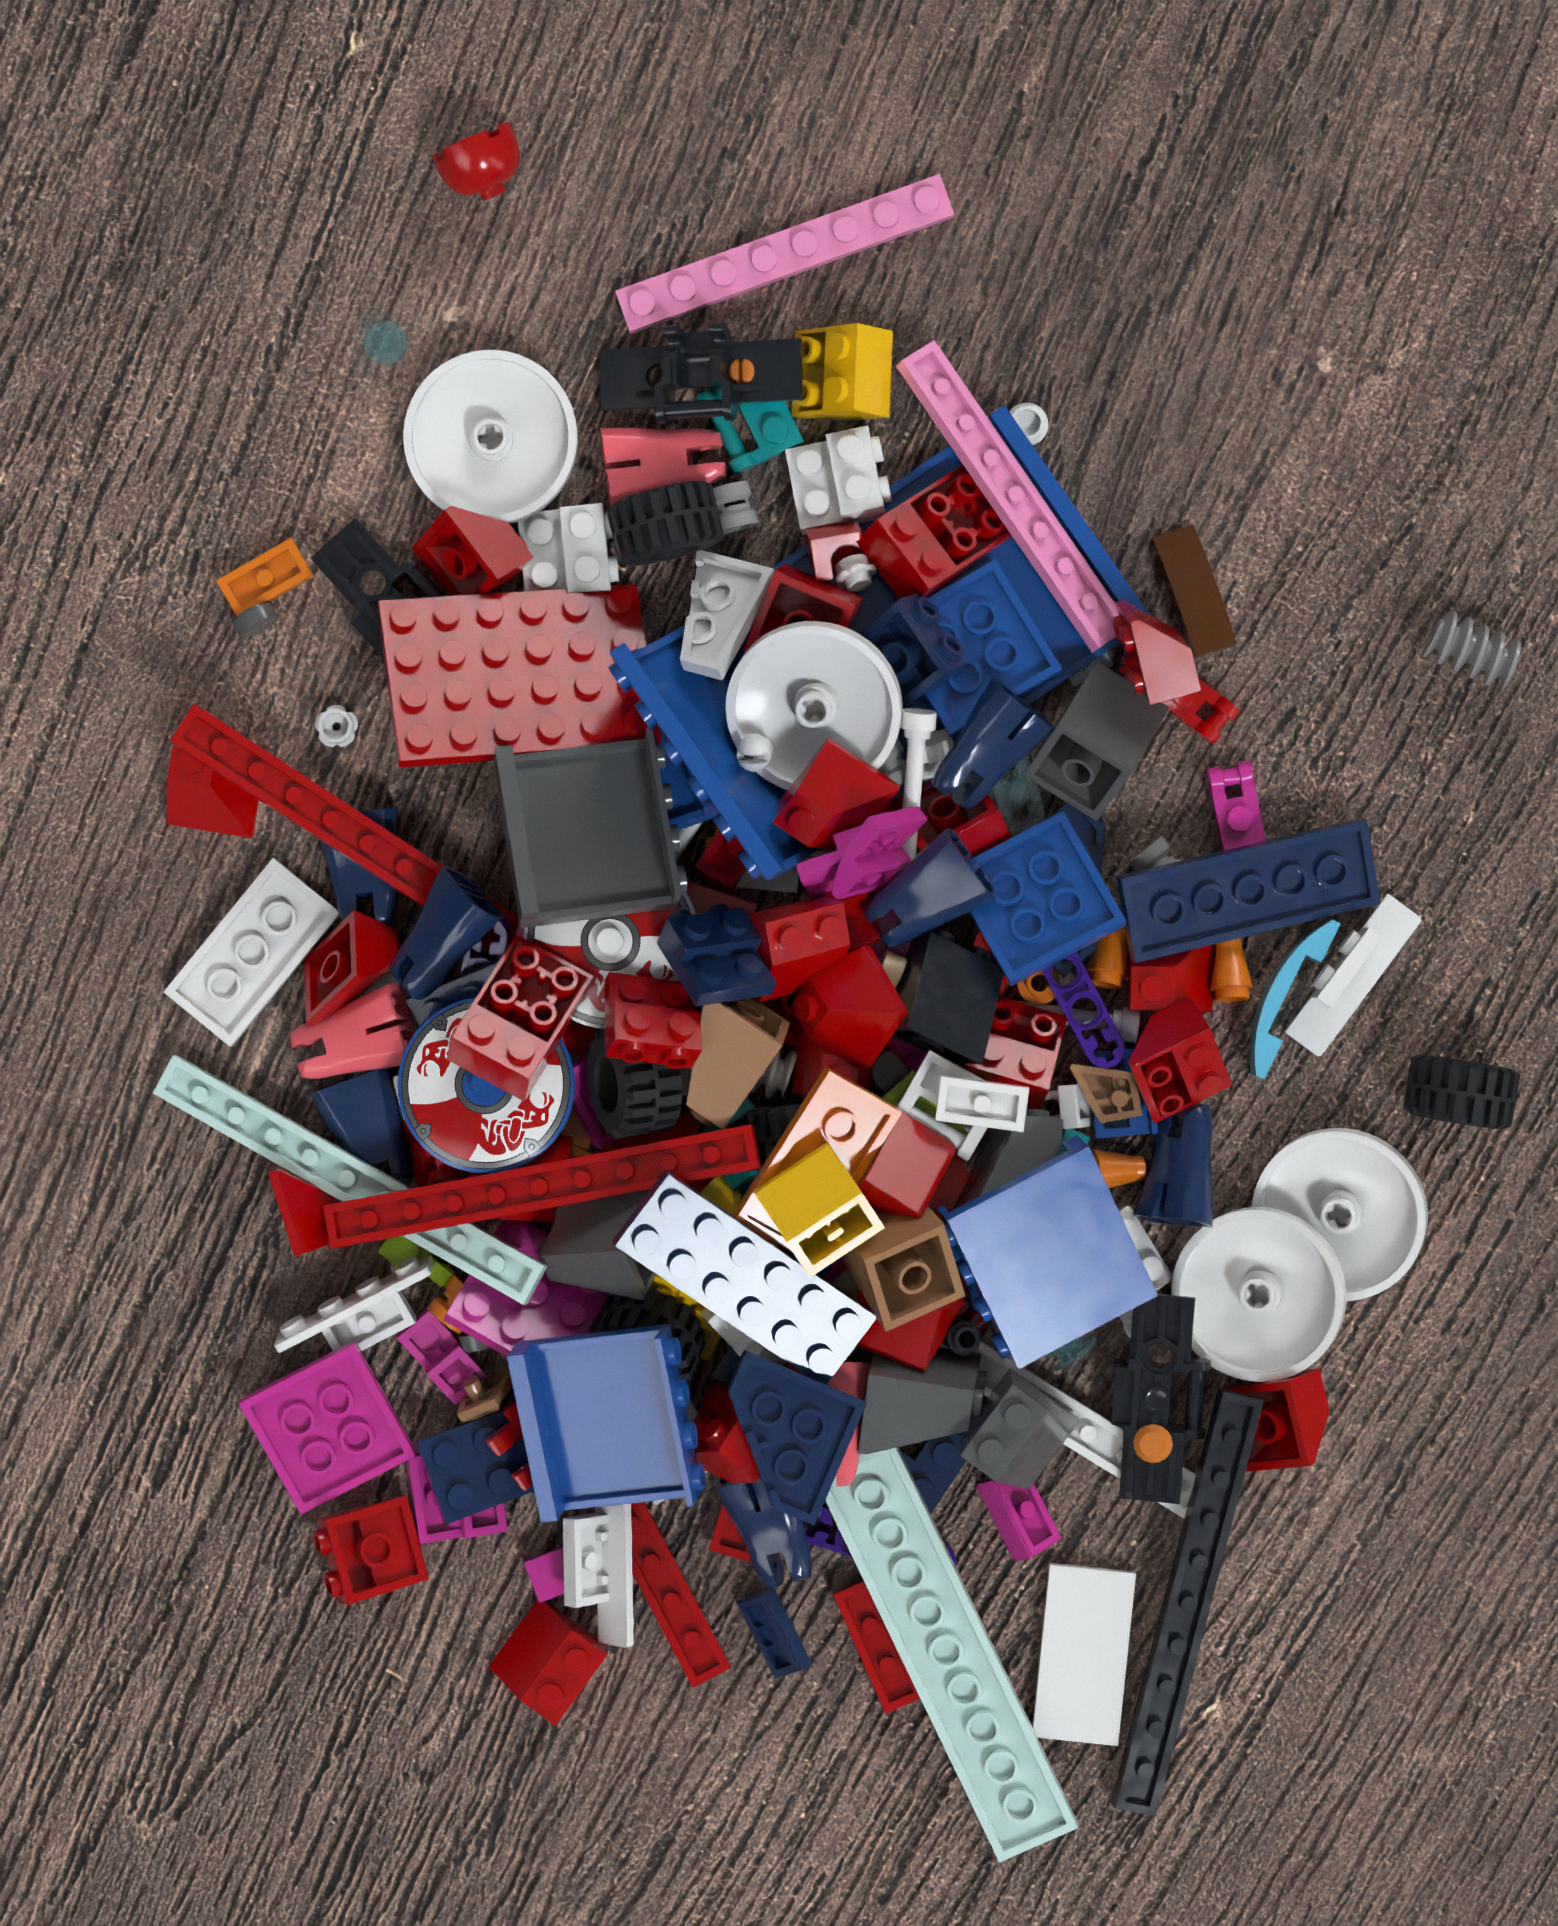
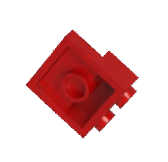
(650, 1021)
(370, 1550)

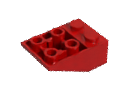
(933, 536)
(518, 1017)

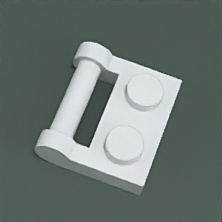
(926, 1084)

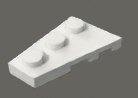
(721, 611)

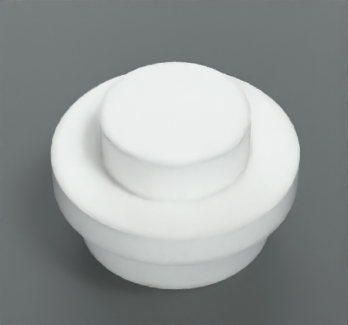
(1031, 421)

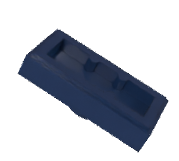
(774, 1632)

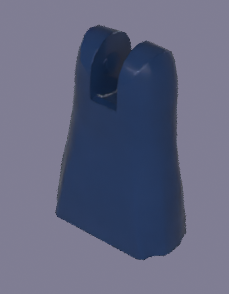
(991, 742)
(355, 883)
(931, 890)
(445, 930)
(367, 1120)
(1179, 1172)
(766, 1532)

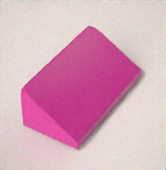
(1019, 1518)

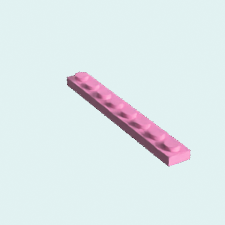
(784, 254)
(1011, 493)

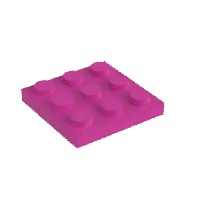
(502, 1322)
(327, 1427)

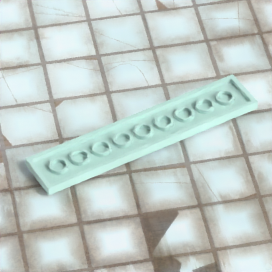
(949, 1656)

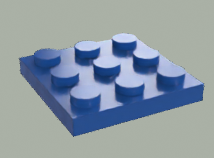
(996, 643)
(1045, 900)

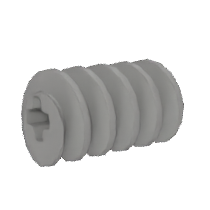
(1473, 648)

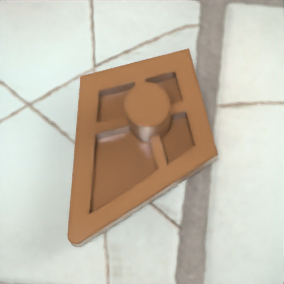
(1109, 1092)
(485, 1396)

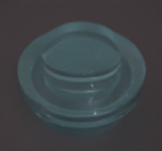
(385, 342)

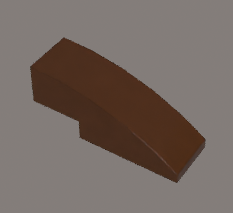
(1193, 591)

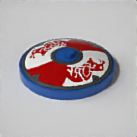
(470, 1119)

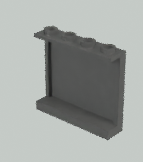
(589, 831)

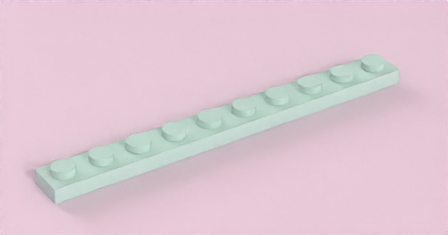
(339, 1173)

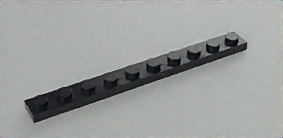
(1187, 1602)

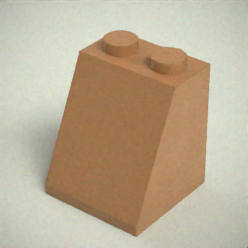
(736, 1050)
(905, 1268)

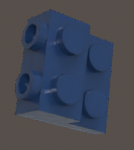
(915, 647)
(716, 955)

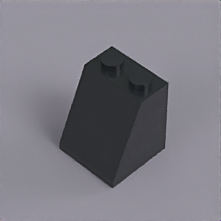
(948, 997)

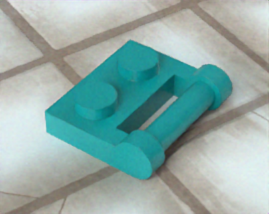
(769, 425)

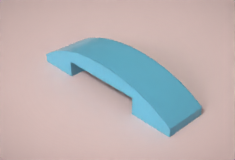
(1263, 1045)

